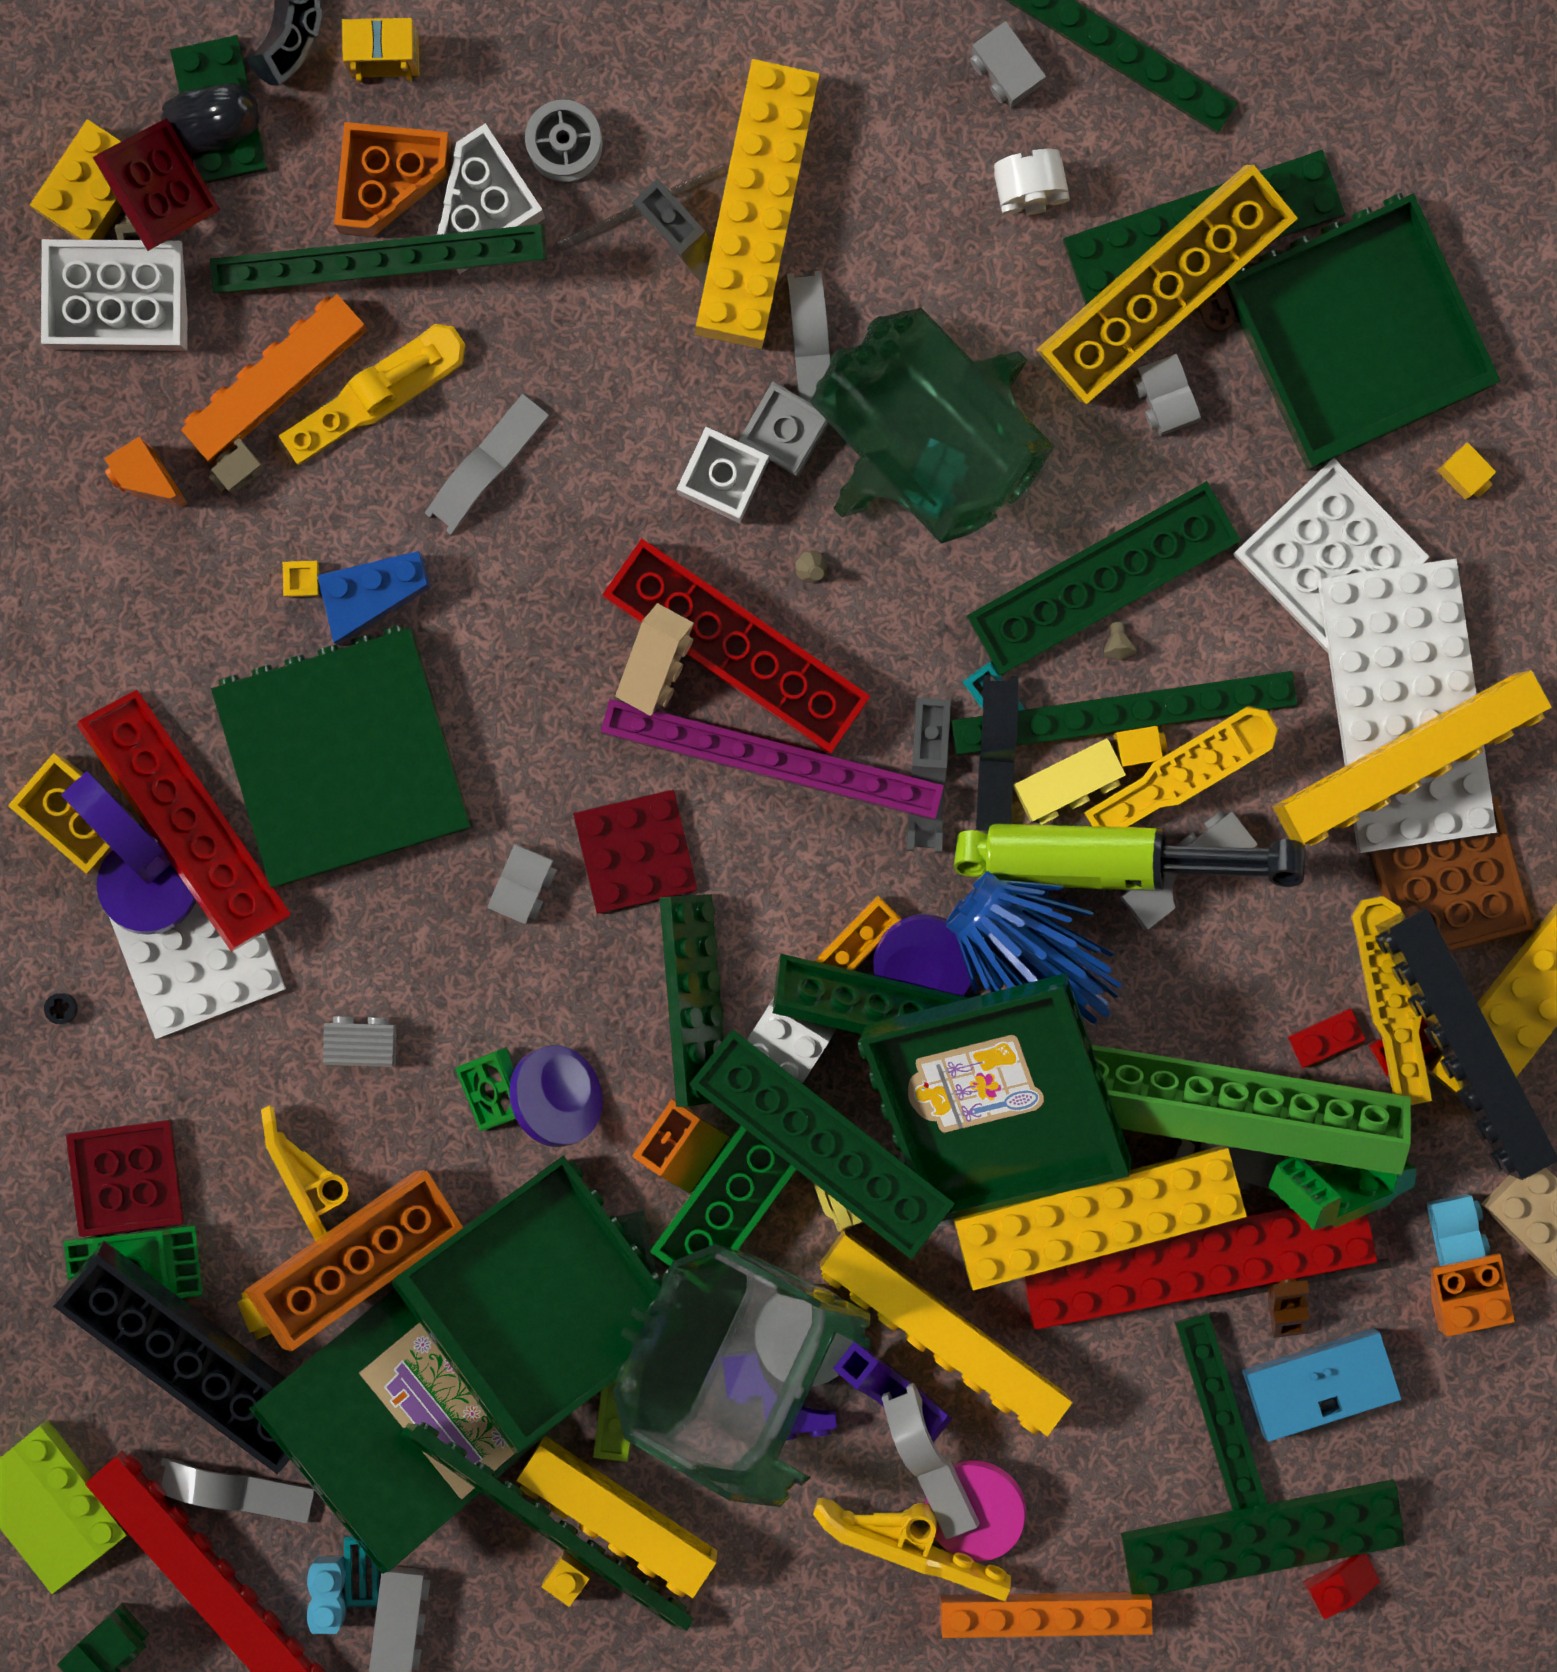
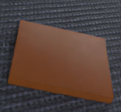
(1463, 882)

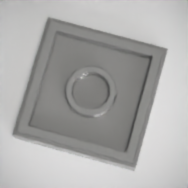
(784, 428)

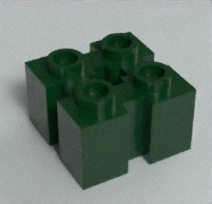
(110, 1643)

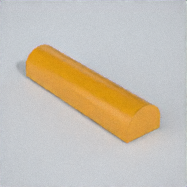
(859, 936)

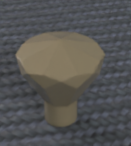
(811, 566)
(1119, 645)

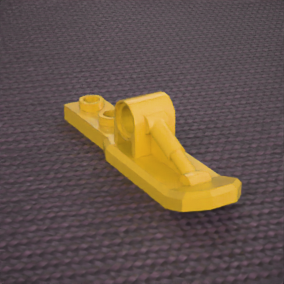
(378, 391)
(1190, 768)
(1390, 1004)
(301, 1175)
(900, 1542)

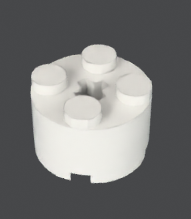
(1031, 182)

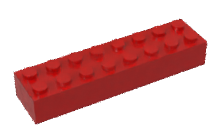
(741, 648)

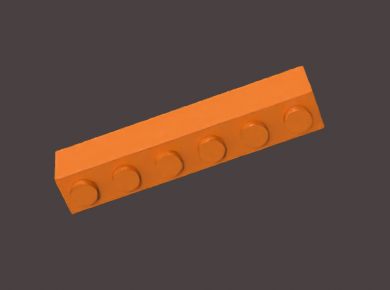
(274, 378)
(1046, 1615)

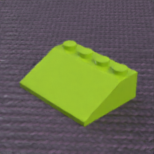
(50, 1510)

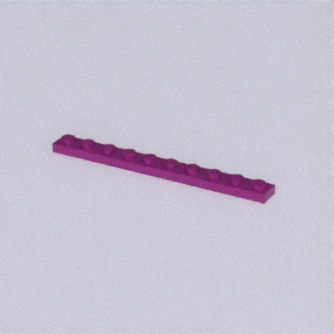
(773, 760)

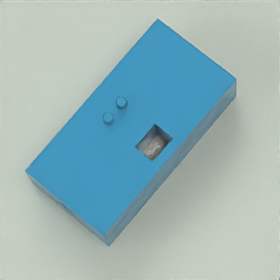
(1321, 1384)

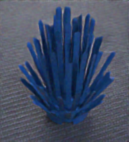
(1017, 943)

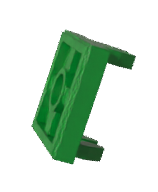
(476, 1093)

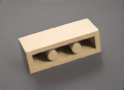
(655, 660)

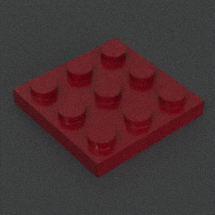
(156, 184)
(635, 851)
(125, 1178)

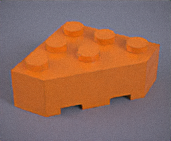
(386, 174)

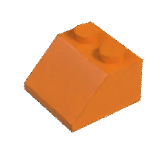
(142, 474)

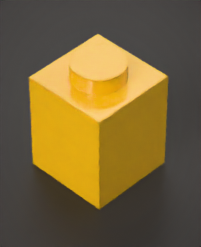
(1467, 472)
(1139, 746)
(566, 1579)

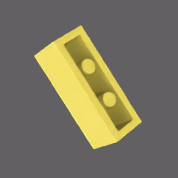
(1070, 782)

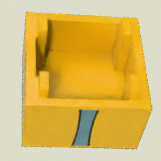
(380, 48)

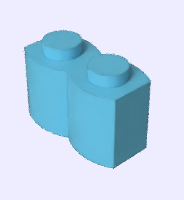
(1457, 1229)
(325, 1585)

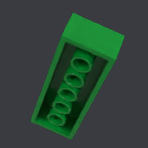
(726, 1199)

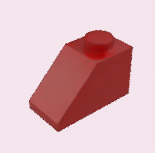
(1342, 1585)

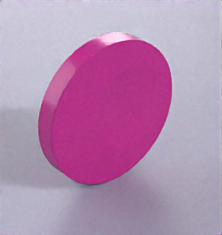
(998, 1507)

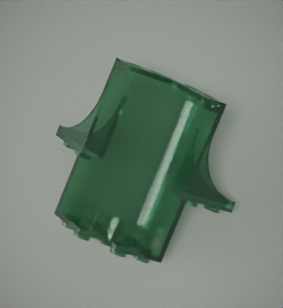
(930, 425)

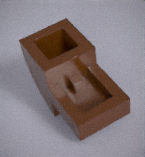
(1289, 1307)

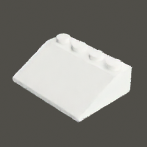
(113, 295)

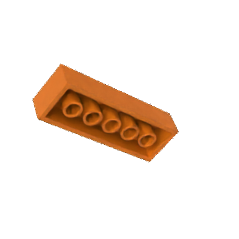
(353, 1260)

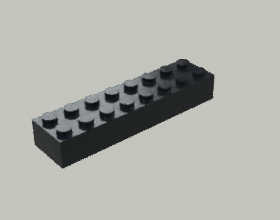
(1465, 1042)
(173, 1347)

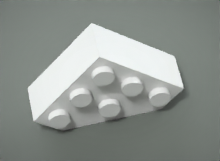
(485, 189)

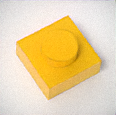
(301, 579)

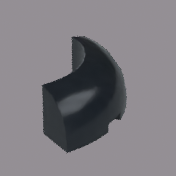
(288, 40)

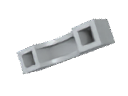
(1221, 832)

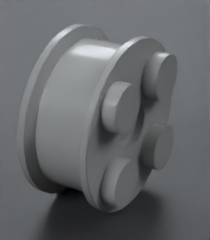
(569, 160)

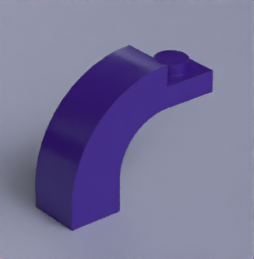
(116, 827)
(876, 1377)

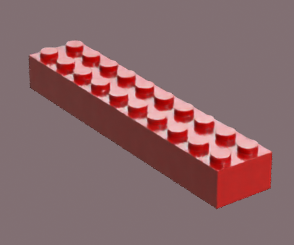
(1205, 1262)

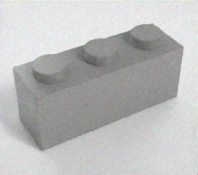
(399, 1620)

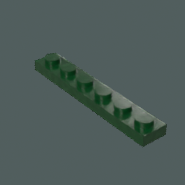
(1220, 1412)

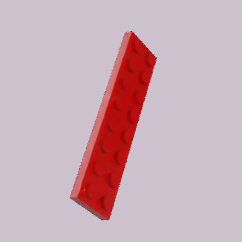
(183, 820)

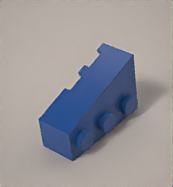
(370, 591)

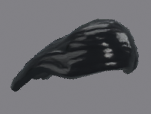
(212, 117)

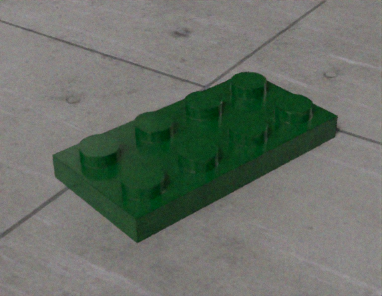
(211, 65)

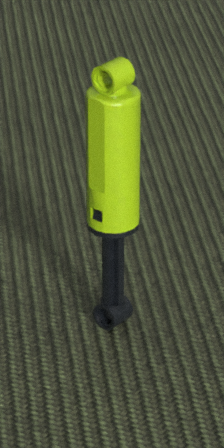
(1113, 857)

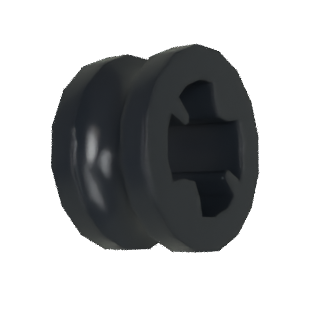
(52, 1002)

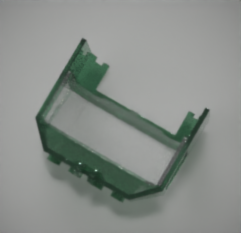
(729, 1369)

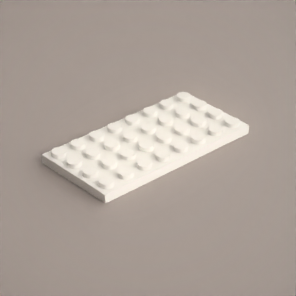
(1395, 664)

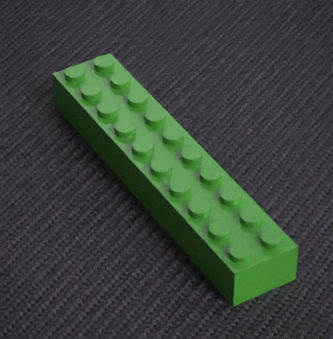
(1257, 1110)

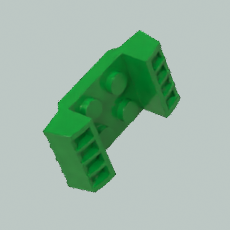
(1335, 1192)
(164, 1254)

